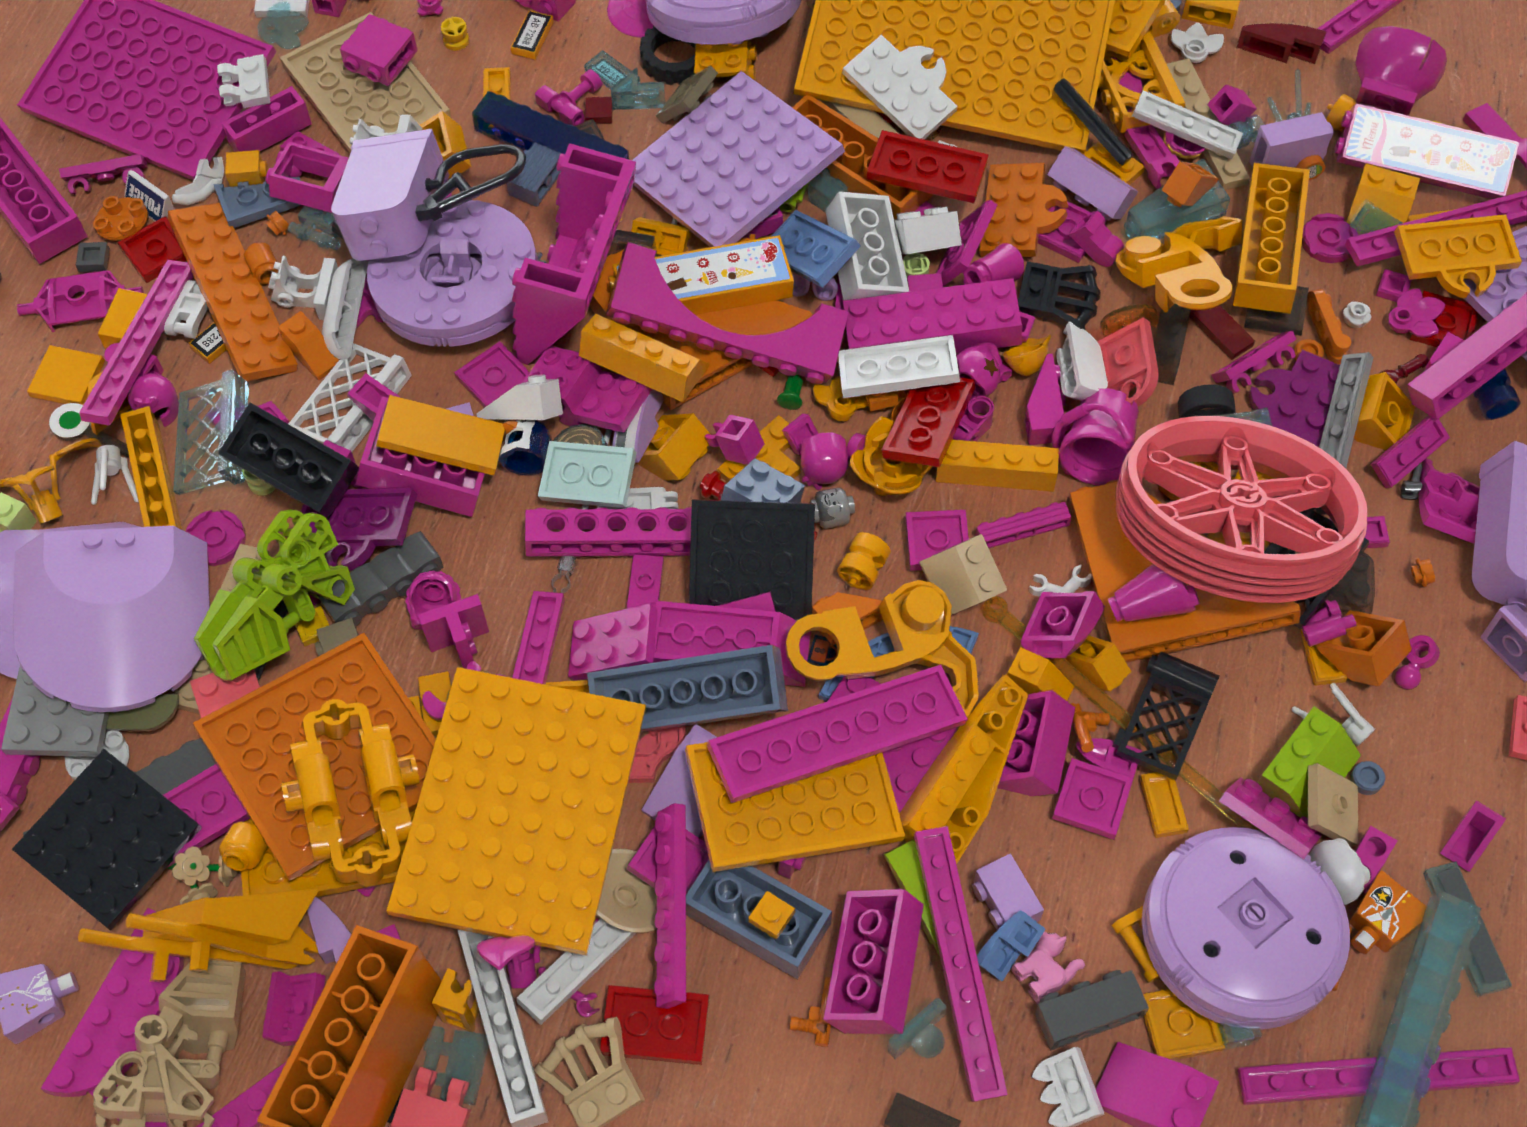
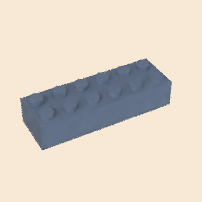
(699, 687)

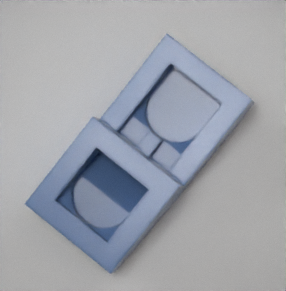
(1013, 938)

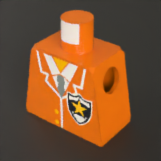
(1385, 915)

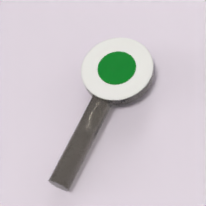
(68, 426)

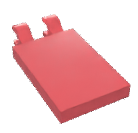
(421, 1110)

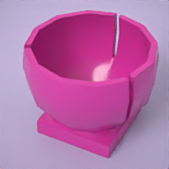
(1391, 68)

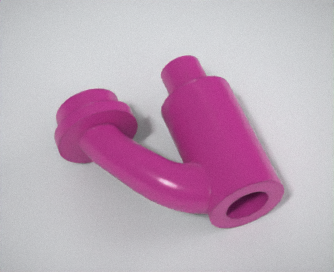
(1327, 624)

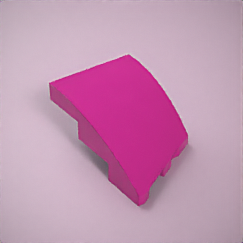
(1448, 502)

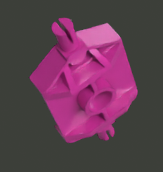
(56, 302)

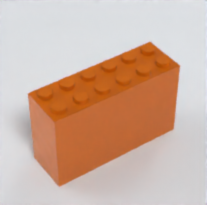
(358, 1038)

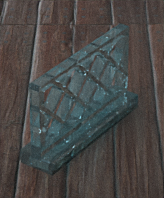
(231, 407)

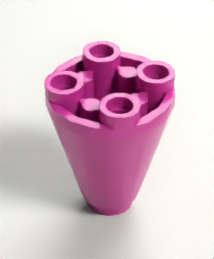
(1153, 595)

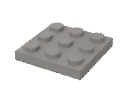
(50, 725)

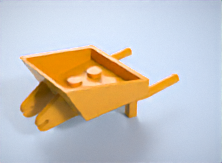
(229, 929)

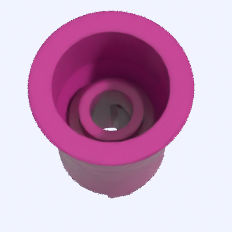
(999, 264)

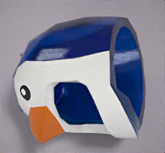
(525, 446)

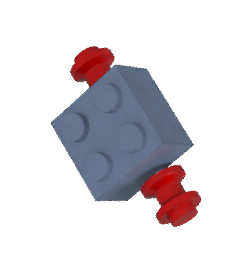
(754, 483)

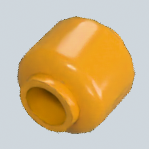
(242, 846)

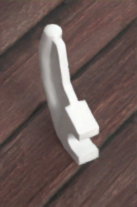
(203, 183)

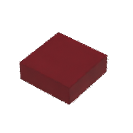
(599, 109)

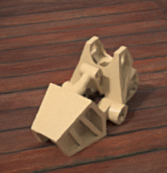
(196, 1015)

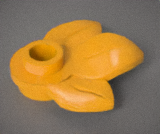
(832, 397)

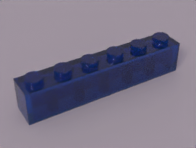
(524, 126)

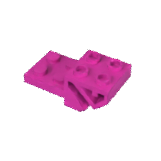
(590, 393)

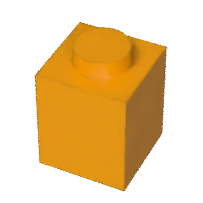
(245, 167)

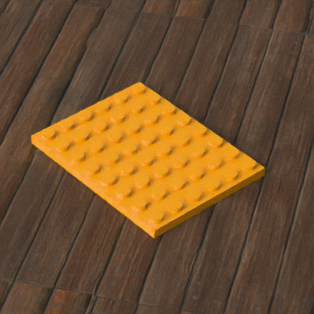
(518, 811)

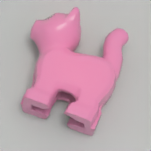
(1048, 974)

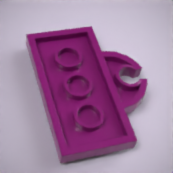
(1298, 396)
(367, 520)

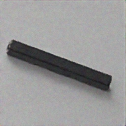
(1093, 121)

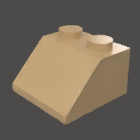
(965, 573)

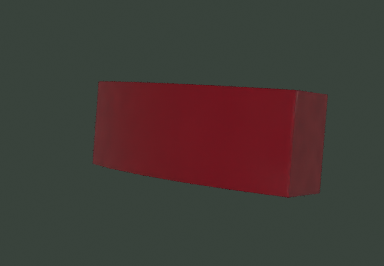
(1282, 41)

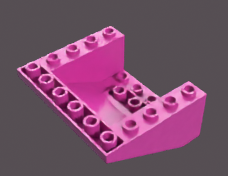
(558, 294)

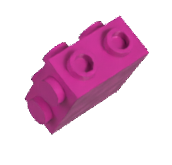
(378, 49)

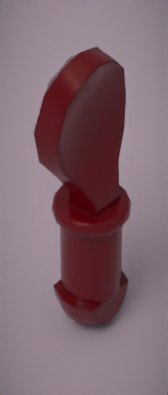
(1404, 370)

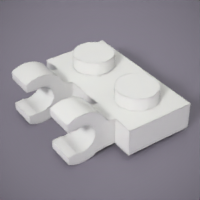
(252, 79)

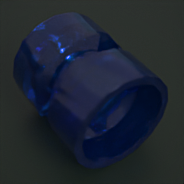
(1497, 397)

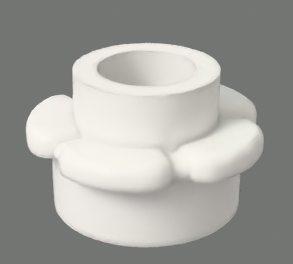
(1354, 319)

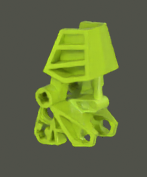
(242, 626)

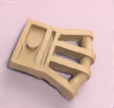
(607, 1093)

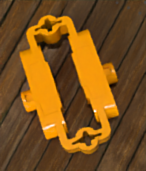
(316, 794)

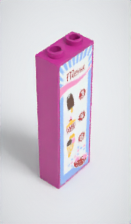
(1427, 150)

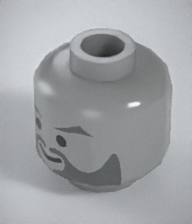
(833, 508)

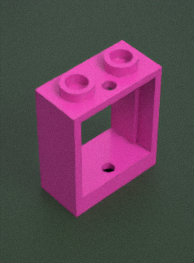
(310, 161)

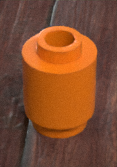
(260, 261)

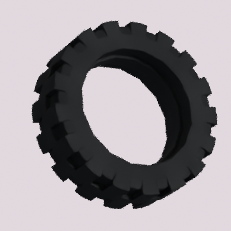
(660, 69)

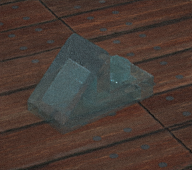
(634, 95)

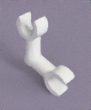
(1070, 587)

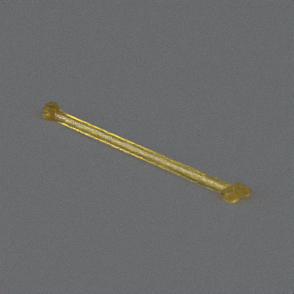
(1116, 711)

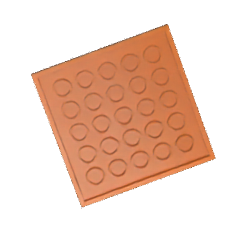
(255, 756)

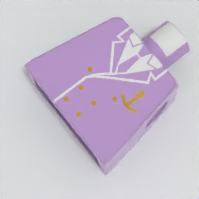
(32, 1000)

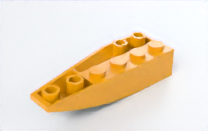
(967, 770)

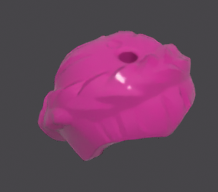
(429, 592)

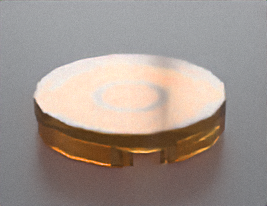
(1126, 315)

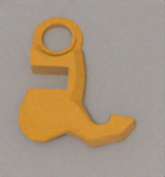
(1180, 265)
(919, 631)

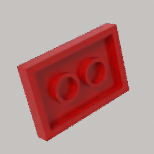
(654, 1031)

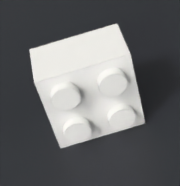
(929, 231)

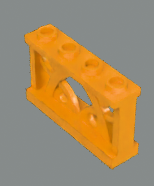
(1117, 96)

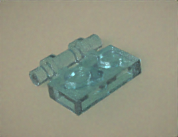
(316, 219)
(465, 1060)

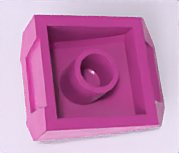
(1061, 623)

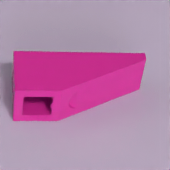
(1045, 405)

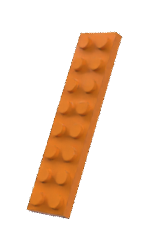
(232, 292)

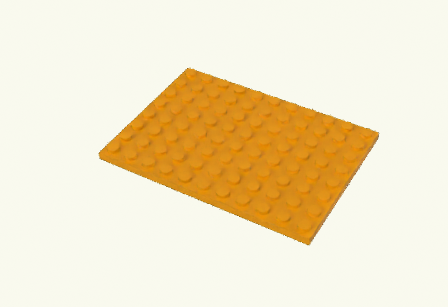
(995, 55)

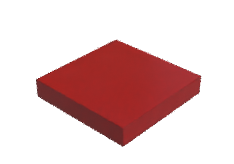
(152, 248)
(1456, 318)

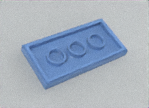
(814, 248)

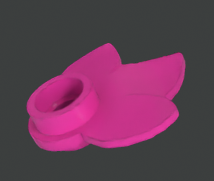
(1419, 314)

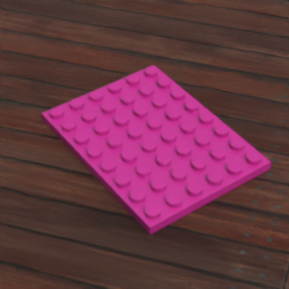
(141, 81)

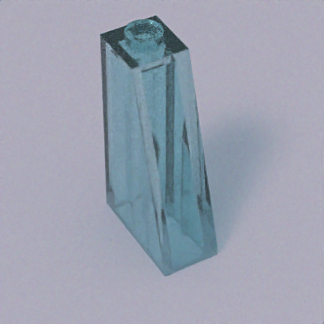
(1158, 215)

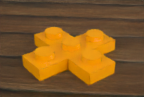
(770, 453)

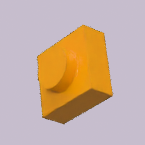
(771, 915)

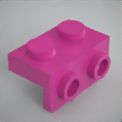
(290, 1005)

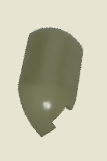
(146, 717)

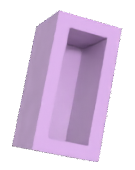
(1005, 891)

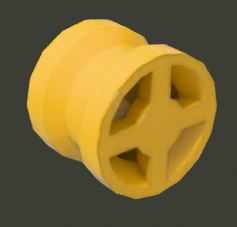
(454, 33)

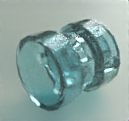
(1249, 128)

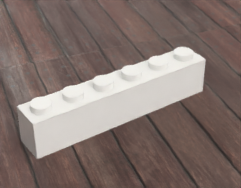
(504, 1036)

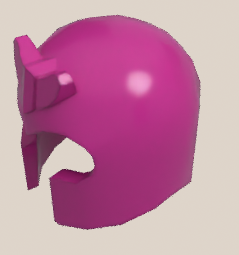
(157, 393)
(823, 459)

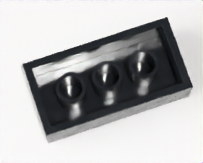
(289, 460)

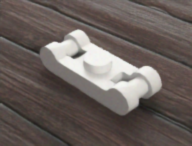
(188, 307)

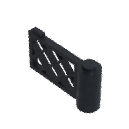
(1177, 680)

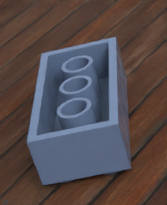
(728, 898)

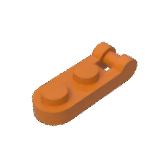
(1327, 325)

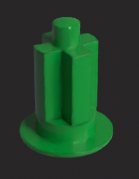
(790, 397)

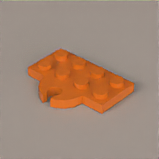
(1021, 207)

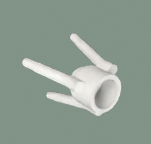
(108, 464)
(1355, 726)

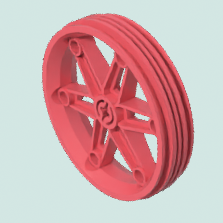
(1265, 508)

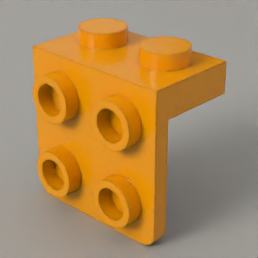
(727, 58)

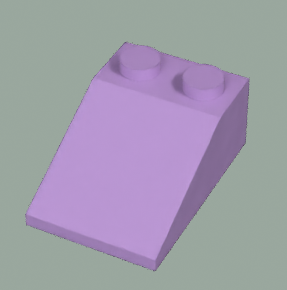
(676, 784)

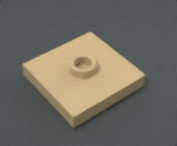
(1332, 804)

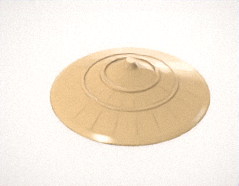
(625, 898)

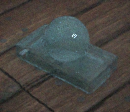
(921, 1033)

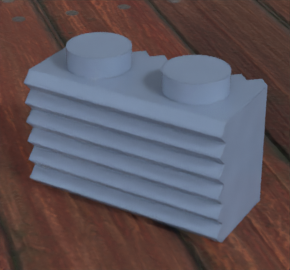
(537, 176)

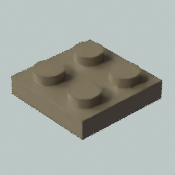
(687, 95)

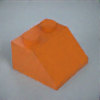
(1368, 649)

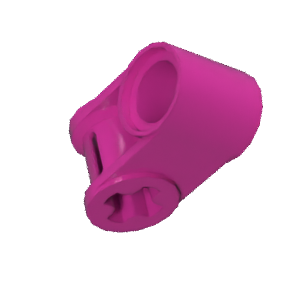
(974, 426)

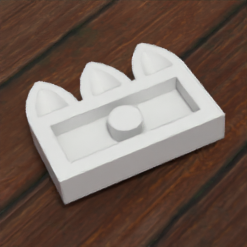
(1070, 1087)

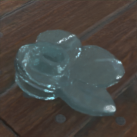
(286, 26)

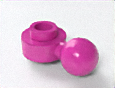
(1408, 675)

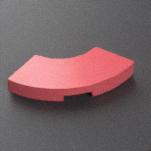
(653, 751)

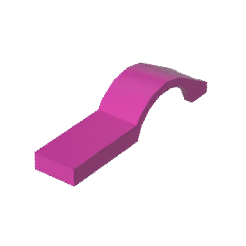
(1487, 121)

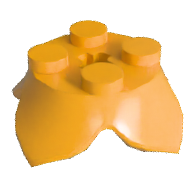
(875, 470)

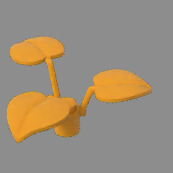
(44, 503)

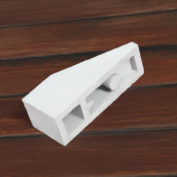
(527, 401)

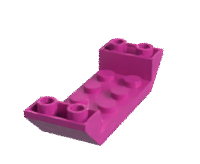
(701, 630)

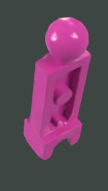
(1152, 152)

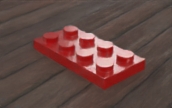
(927, 166)
(928, 423)

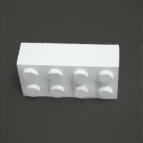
(878, 263)

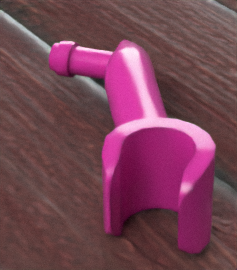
(582, 1000)

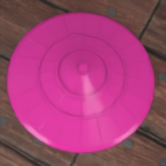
(629, 17)

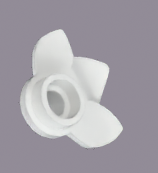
(1196, 43)

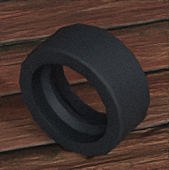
(1206, 396)

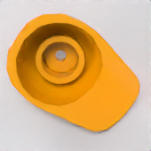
(1028, 357)

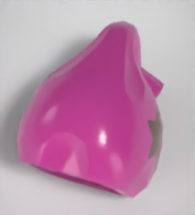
(983, 365)

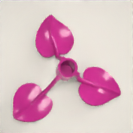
(515, 954)

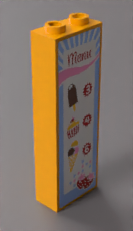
(726, 275)

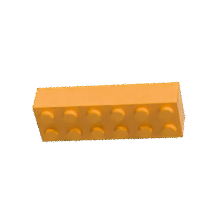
(1272, 238)

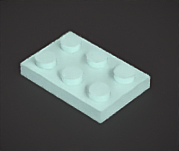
(587, 474)

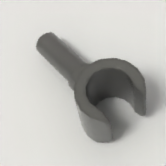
(1411, 488)

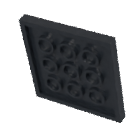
(752, 550)
(106, 839)

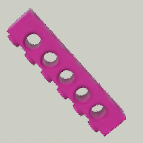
(601, 538)

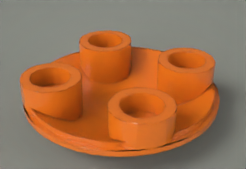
(120, 217)

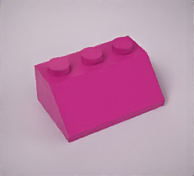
(1039, 746)

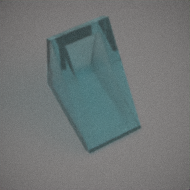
(1372, 218)

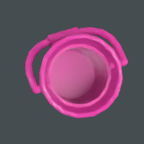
(1099, 437)

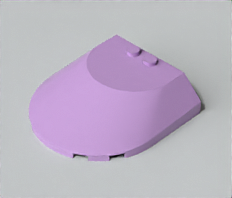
(110, 613)

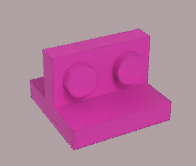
(457, 625)

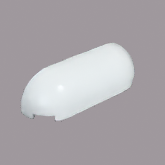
(344, 307)
(1080, 364)

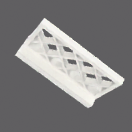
(355, 424)

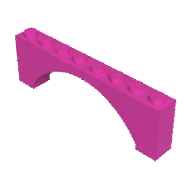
(647, 301)

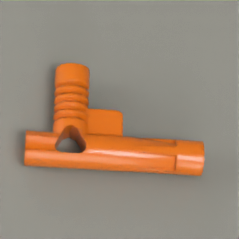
(1085, 722)
(815, 1019)

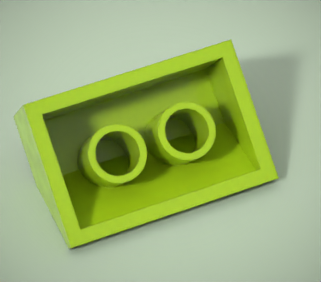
(1314, 741)

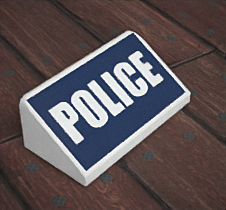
(154, 199)

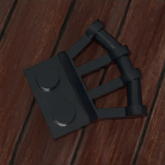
(1040, 290)

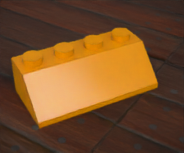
(640, 357)

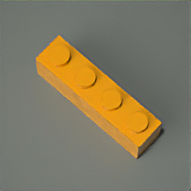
(999, 465)

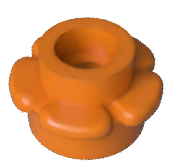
(277, 223)
(1423, 572)

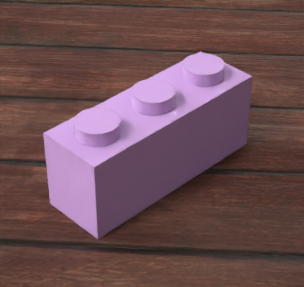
(1092, 183)

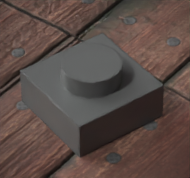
(92, 257)

